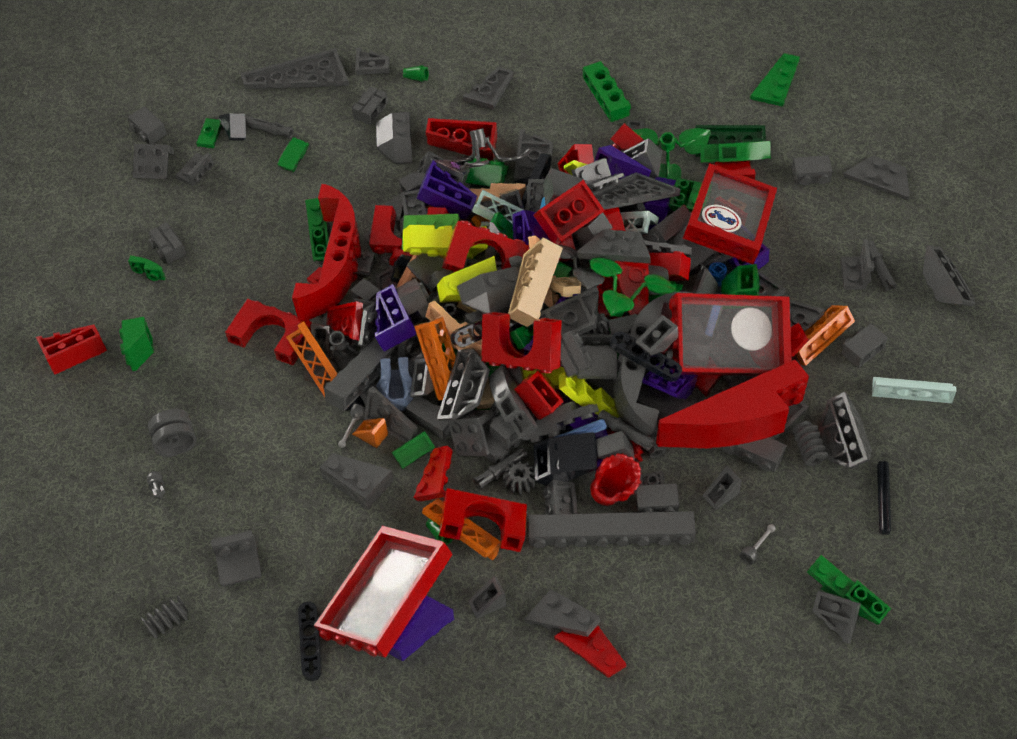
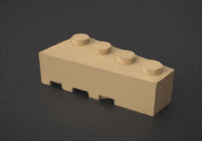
(533, 281)

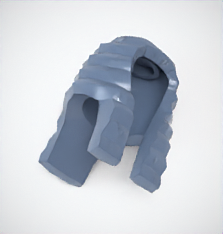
(396, 383)

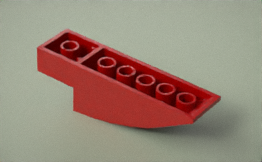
(739, 413)

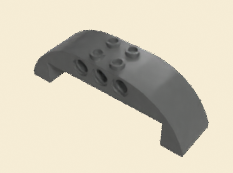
(631, 374)

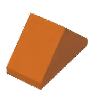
(372, 431)

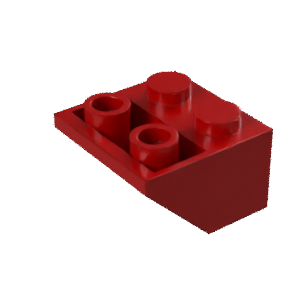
(539, 394)

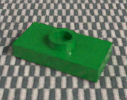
(209, 133)
(522, 336)
(413, 450)

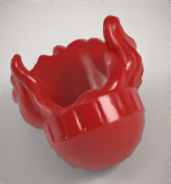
(615, 479)

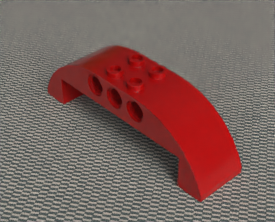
(339, 261)

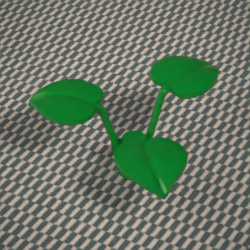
(689, 139)
(619, 303)

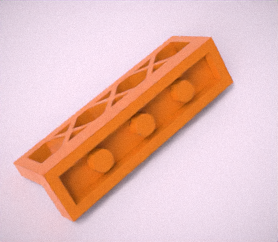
(303, 329)
(824, 332)
(433, 353)
(471, 533)

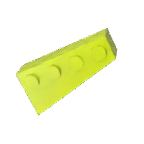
(432, 241)

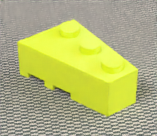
(448, 285)

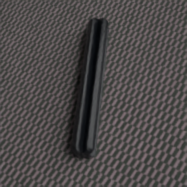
(884, 498)

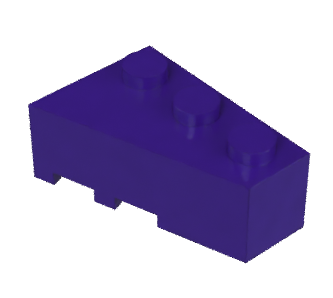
(442, 191)
(392, 319)

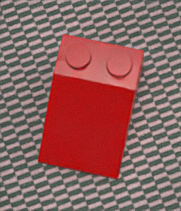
(568, 212)

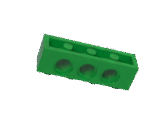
(606, 91)

